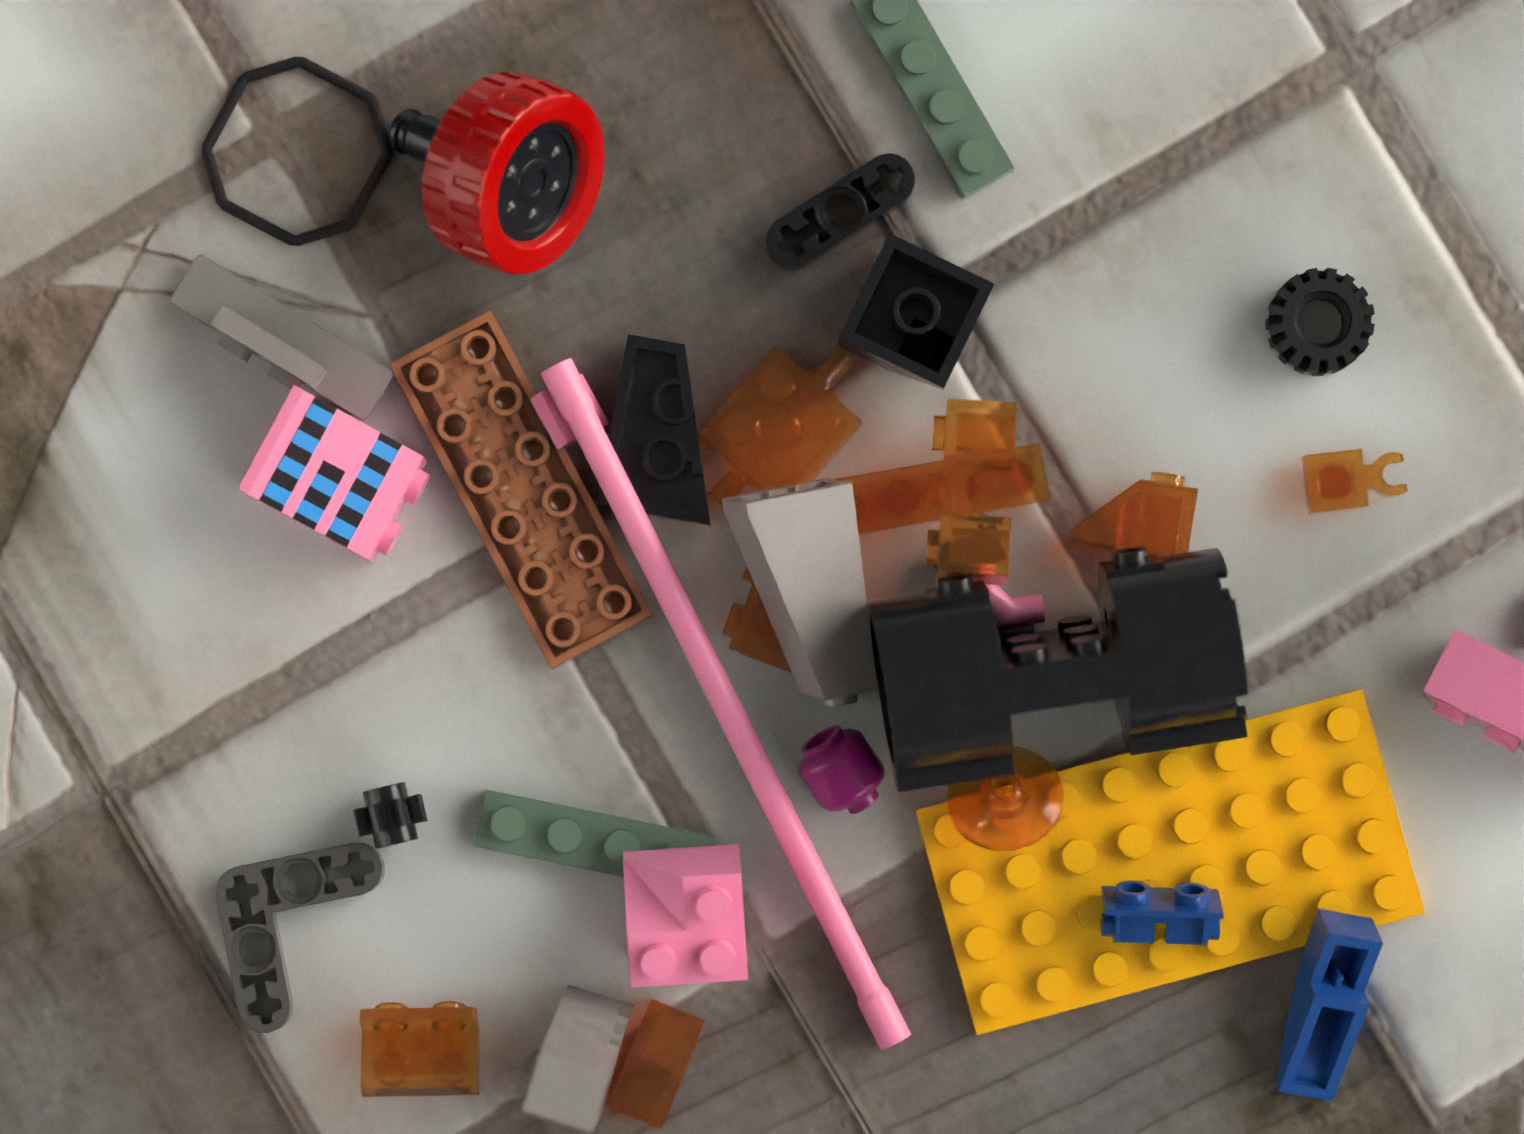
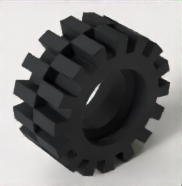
(1339, 292)

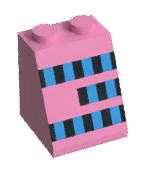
(335, 475)

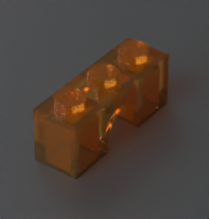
(973, 440)

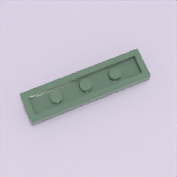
(935, 92)
(571, 834)

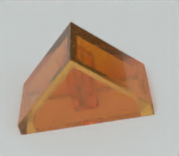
(656, 1063)

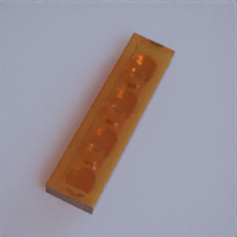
(901, 494)

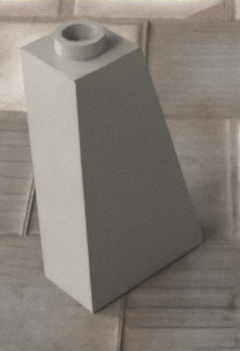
(811, 582)

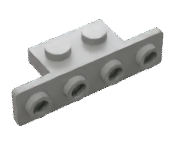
(280, 336)

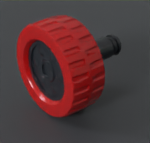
(507, 170)

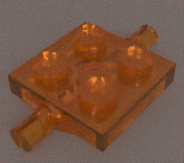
(780, 425)

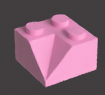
(685, 915)

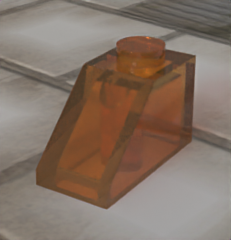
(1146, 515)

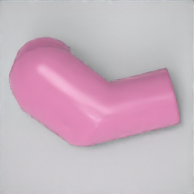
(1015, 610)

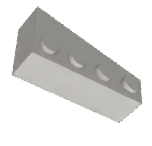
(577, 1060)

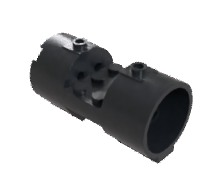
(1162, 652)

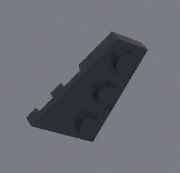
(658, 432)

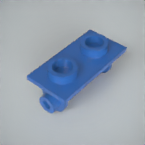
(1188, 910)

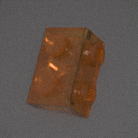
(420, 1050)

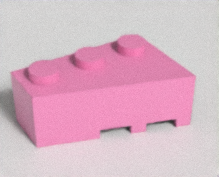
(1481, 688)

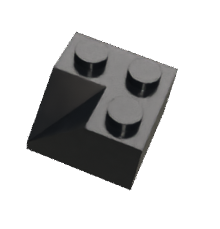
(914, 313)

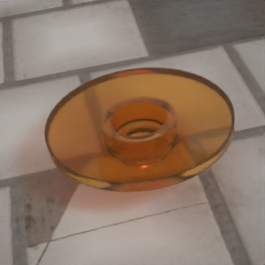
(1009, 818)

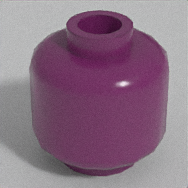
(841, 769)

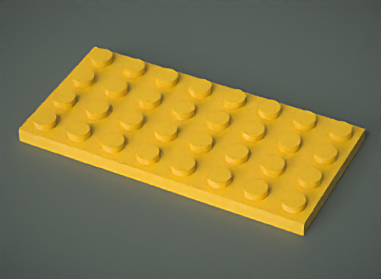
(1267, 819)

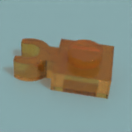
(1342, 480)

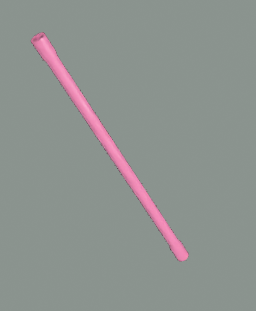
(872, 996)

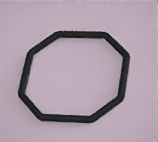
(225, 113)

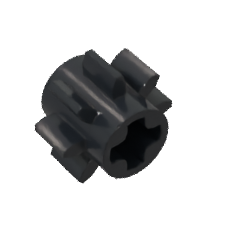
(390, 815)

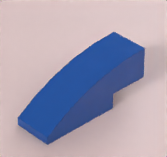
(1327, 1004)

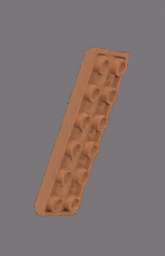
(521, 490)

